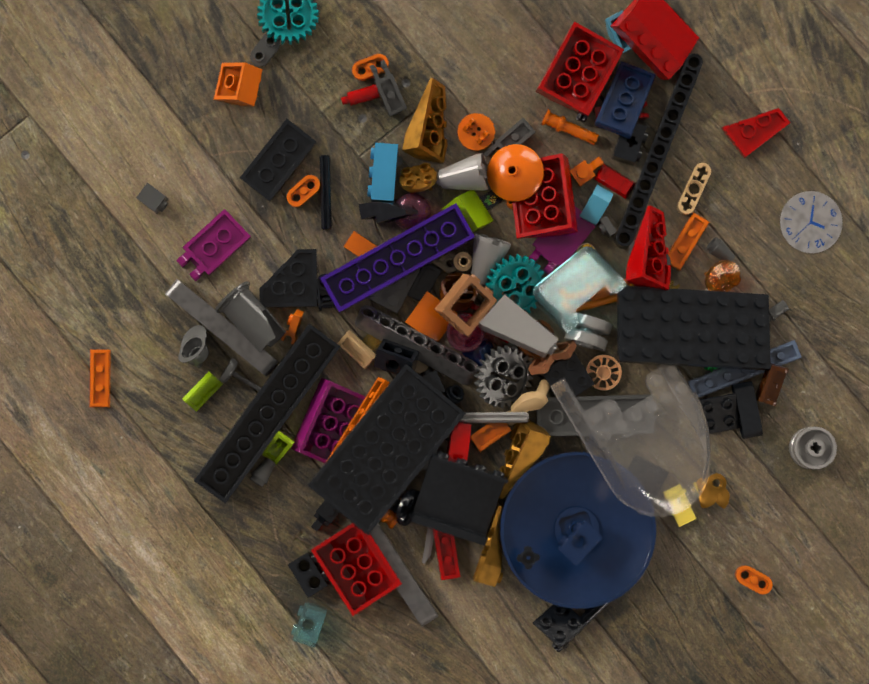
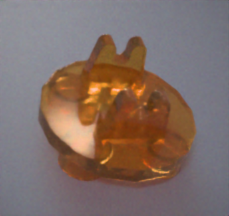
(722, 276)

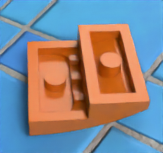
(426, 319)

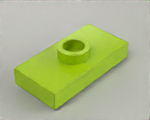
(202, 391)

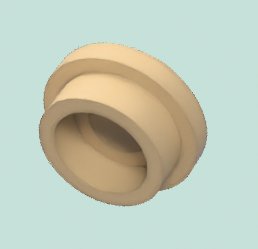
(457, 264)

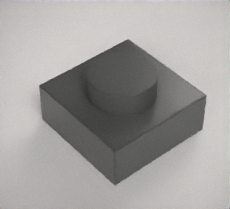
(606, 227)

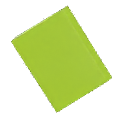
(472, 210)

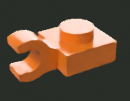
(584, 172)
(294, 321)

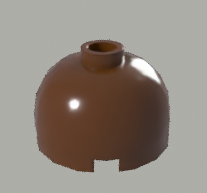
(466, 299)

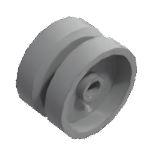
(588, 331)
(823, 443)

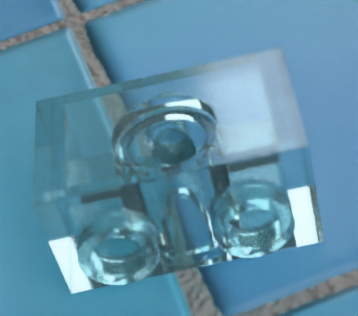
(317, 615)

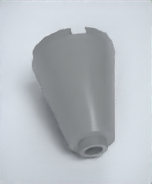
(465, 174)
(485, 255)

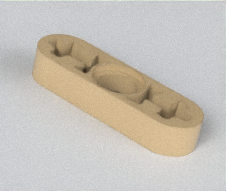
(695, 174)

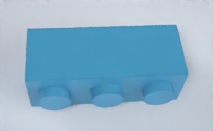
(383, 172)

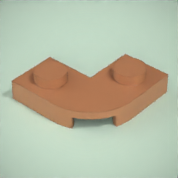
(563, 351)

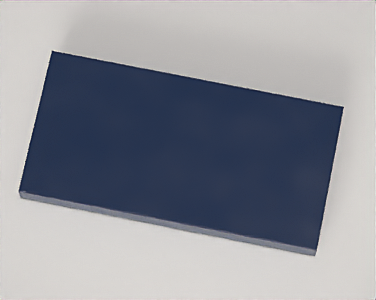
(625, 100)

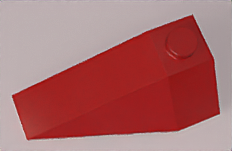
(648, 258)

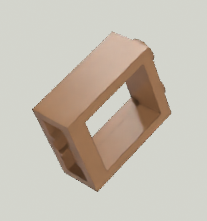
(455, 292)

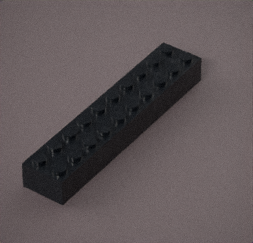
(266, 413)

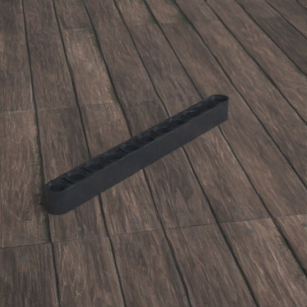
(659, 141)

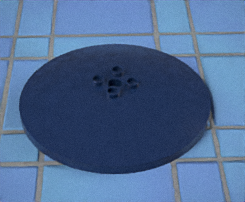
(545, 508)

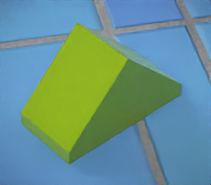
(278, 447)

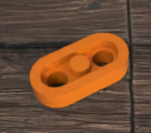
(365, 64)
(303, 191)
(753, 579)

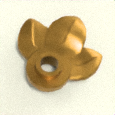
(715, 494)

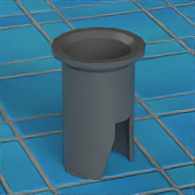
(251, 317)

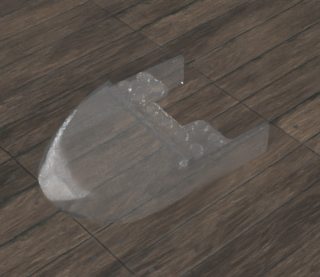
(652, 452)

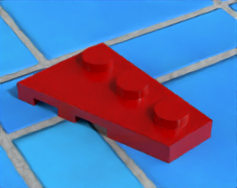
(755, 131)

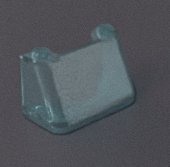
(574, 285)

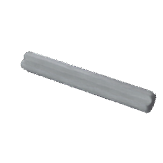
(495, 417)

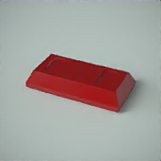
(614, 181)

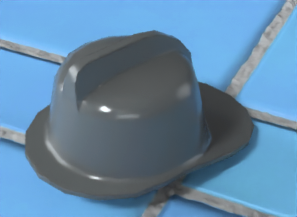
(194, 347)

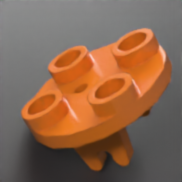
(469, 126)

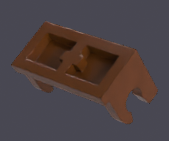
(771, 384)

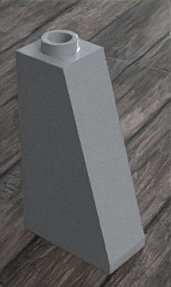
(518, 327)

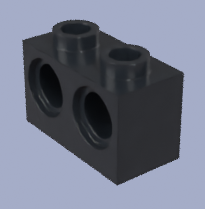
(303, 577)

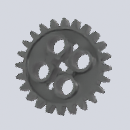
(497, 393)

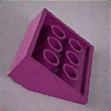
(326, 420)

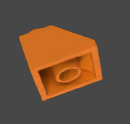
(238, 84)

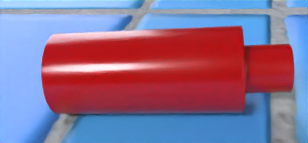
(361, 95)

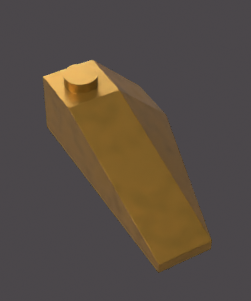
(426, 130)
(526, 447)
(490, 561)

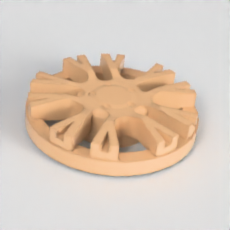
(604, 372)

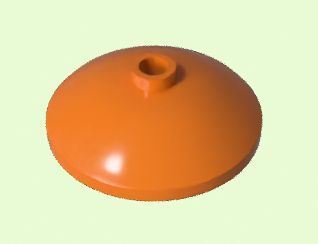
(526, 178)

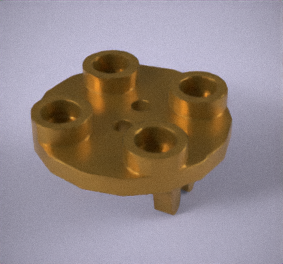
(418, 178)

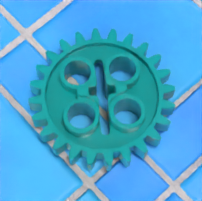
(270, 15)
(510, 270)

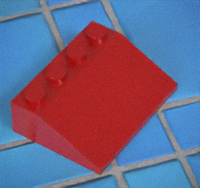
(656, 35)
(579, 69)
(552, 206)
(356, 568)

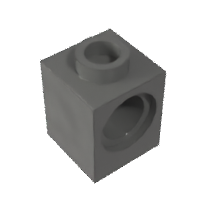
(153, 198)

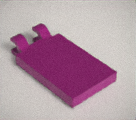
(213, 245)
(560, 248)

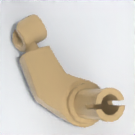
(531, 400)

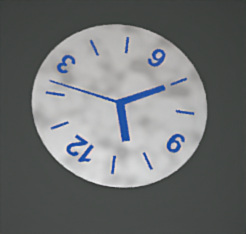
(811, 222)

